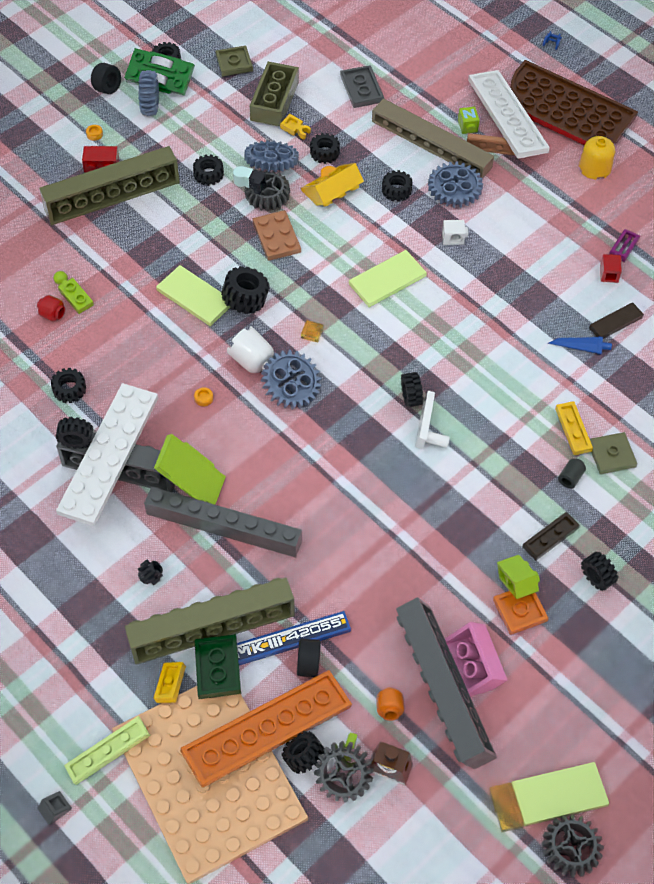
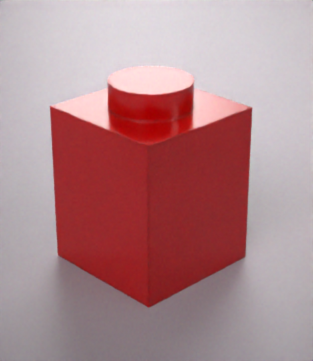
(610, 268)

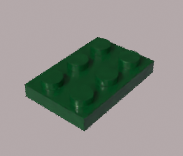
(217, 666)

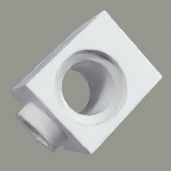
(454, 232)

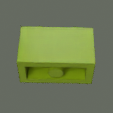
(518, 576)

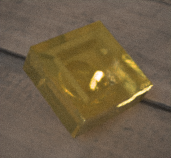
(312, 331)

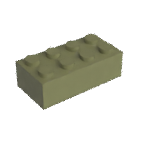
(274, 93)

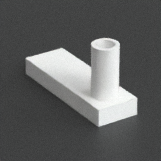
(423, 434)

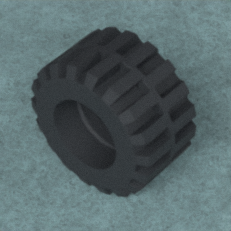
(245, 289)

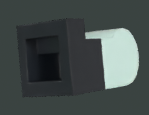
(249, 178)

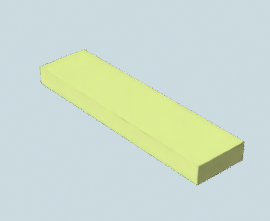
(107, 750)

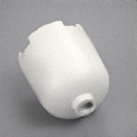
(250, 350)

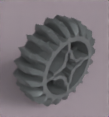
(270, 195)
(346, 780)
(576, 863)

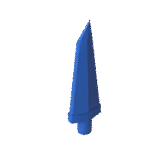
(588, 344)

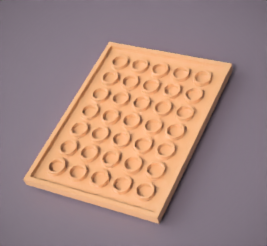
(224, 818)

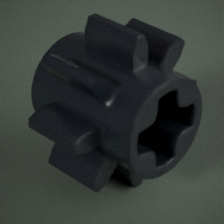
(150, 572)

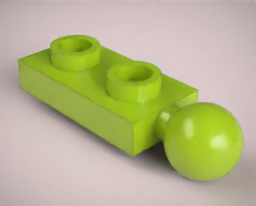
(72, 292)

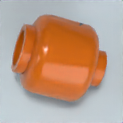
(390, 703)

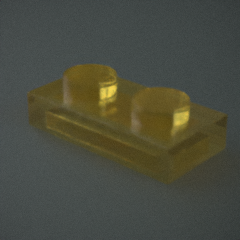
(506, 807)

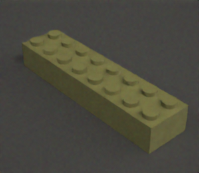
(109, 185)
(213, 618)

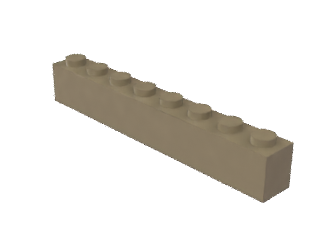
(431, 137)

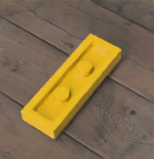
(574, 428)

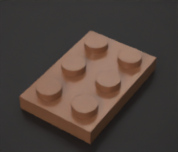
(276, 235)

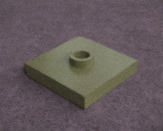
(234, 60)
(613, 453)

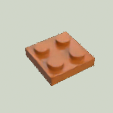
(521, 612)

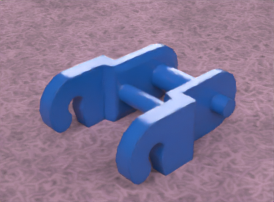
(547, 38)

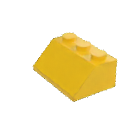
(325, 189)

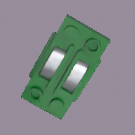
(171, 71)

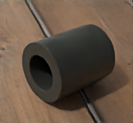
(572, 473)

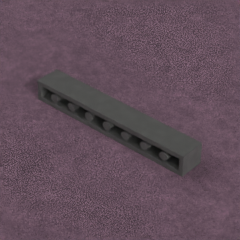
(223, 521)

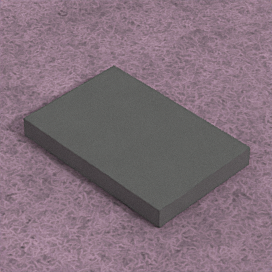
(361, 86)

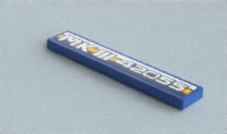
(289, 638)

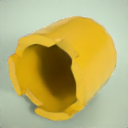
(597, 157)

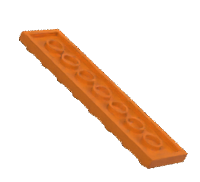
(265, 728)

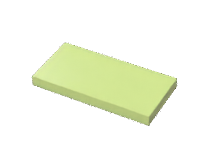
(387, 278)
(193, 295)
(559, 793)

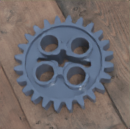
(271, 156)
(455, 184)
(301, 393)

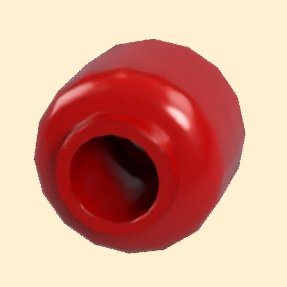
(51, 308)

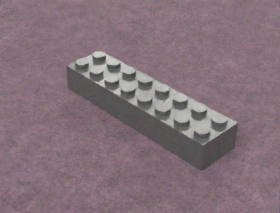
(445, 684)

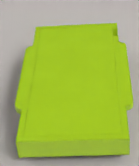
(189, 470)

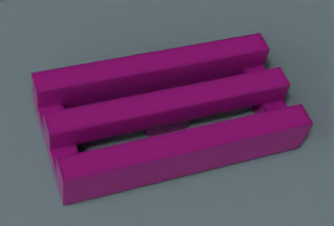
(624, 256)

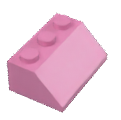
(476, 658)

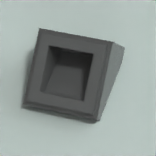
(54, 807)

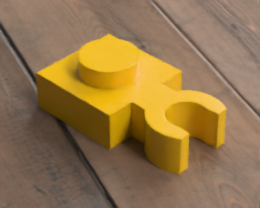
(294, 125)

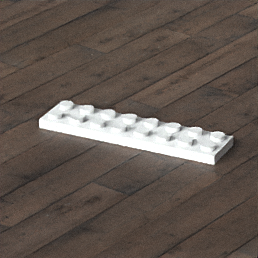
(508, 114)
(107, 455)

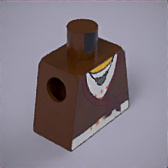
(391, 763)

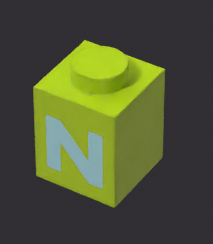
(468, 120)

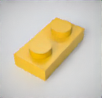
(169, 682)

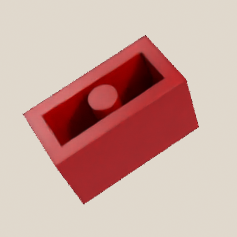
(98, 157)

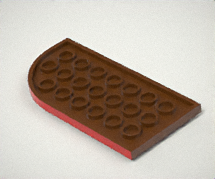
(568, 105)

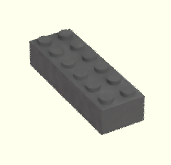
(137, 470)

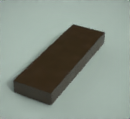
(616, 321)
(551, 536)

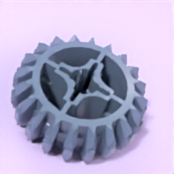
(148, 93)

